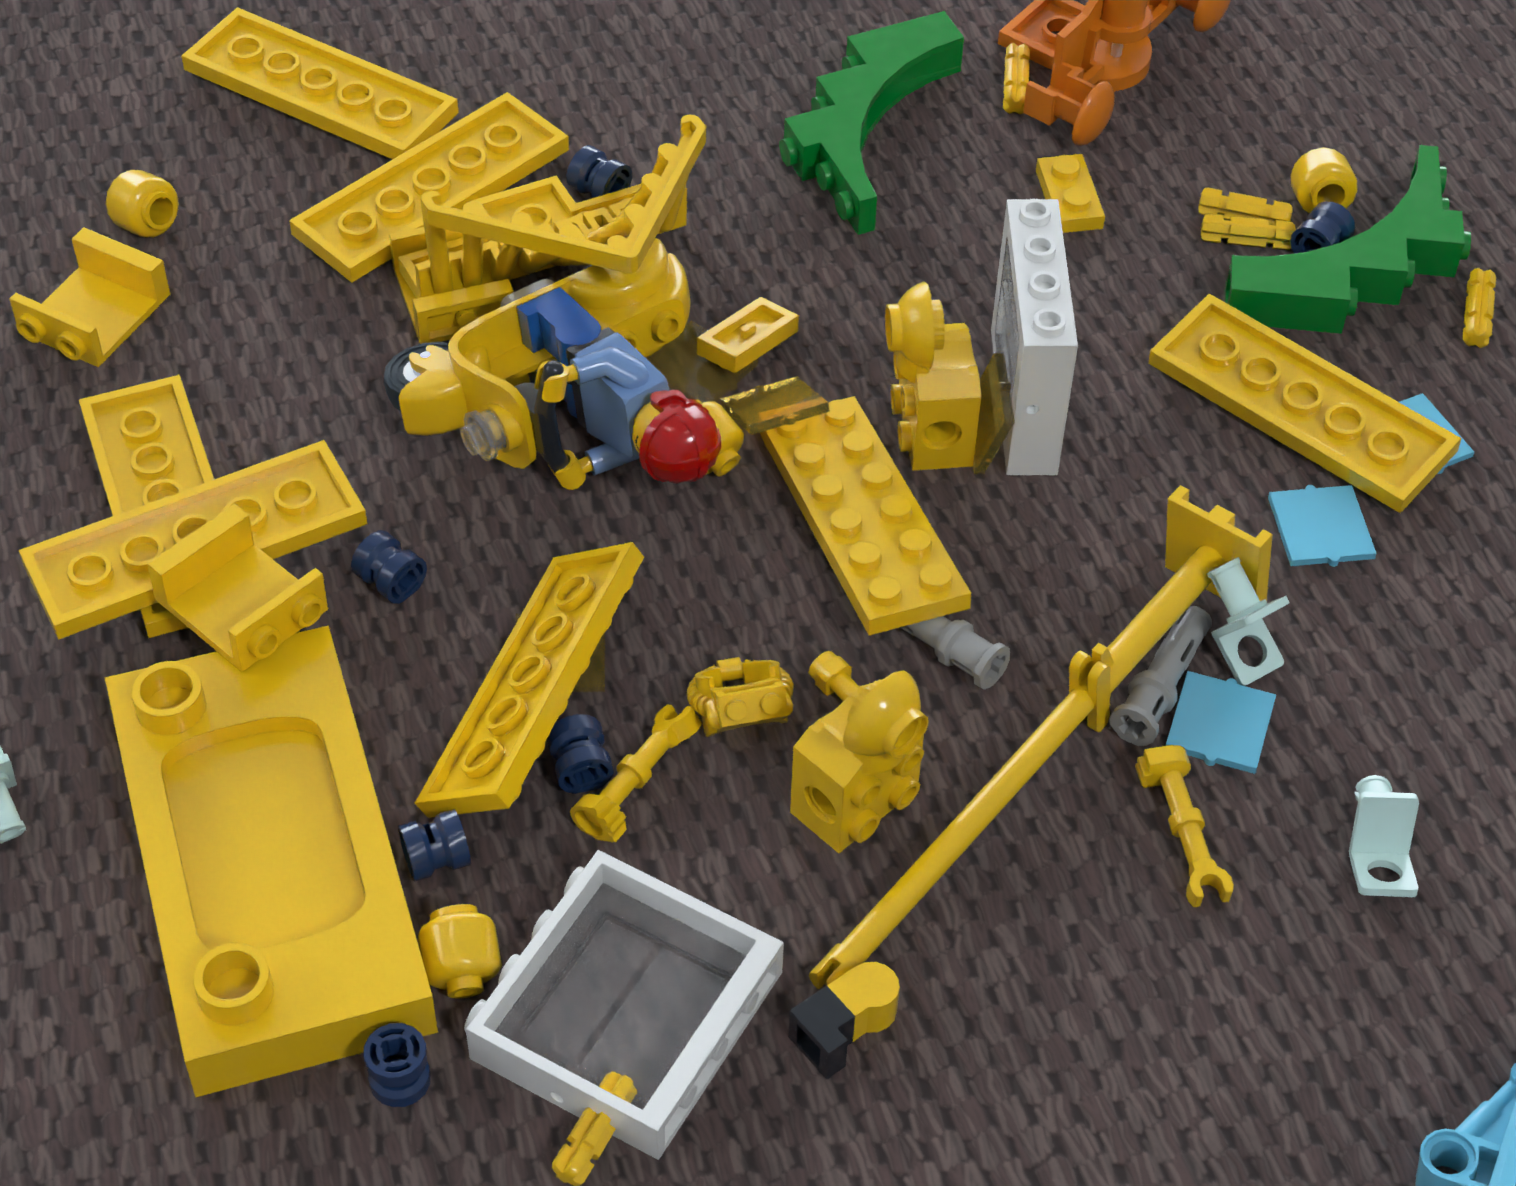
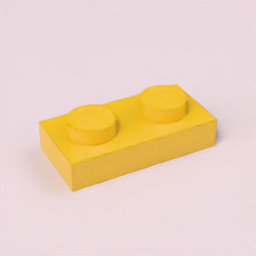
(1070, 182)
(747, 334)

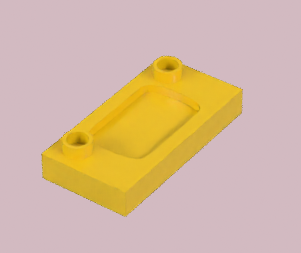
(266, 862)

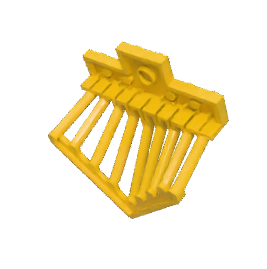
(545, 228)

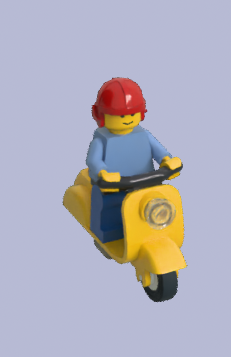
(573, 344)

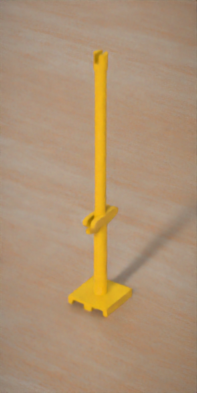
(1194, 547)

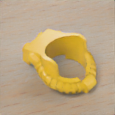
(760, 700)

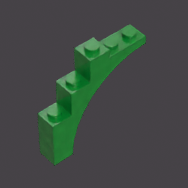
(848, 104)
(1325, 284)

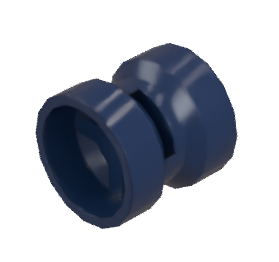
(596, 174)
(1325, 226)
(394, 570)
(579, 754)
(434, 845)
(402, 1079)

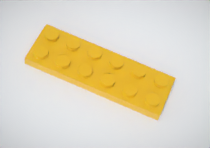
(319, 84)
(461, 163)
(1305, 402)
(144, 453)
(866, 519)
(104, 566)
(530, 682)

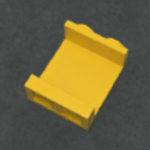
(97, 302)
(443, 314)
(234, 590)

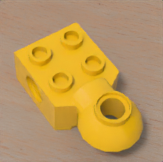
(936, 382)
(860, 761)

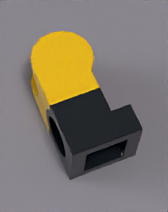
(842, 1012)

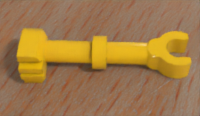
(1167, 768)
(600, 813)

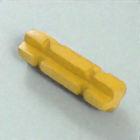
(1015, 77)
(1242, 205)
(1247, 231)
(1479, 307)
(589, 1135)

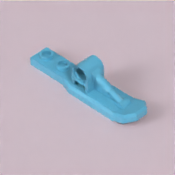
(1478, 1149)

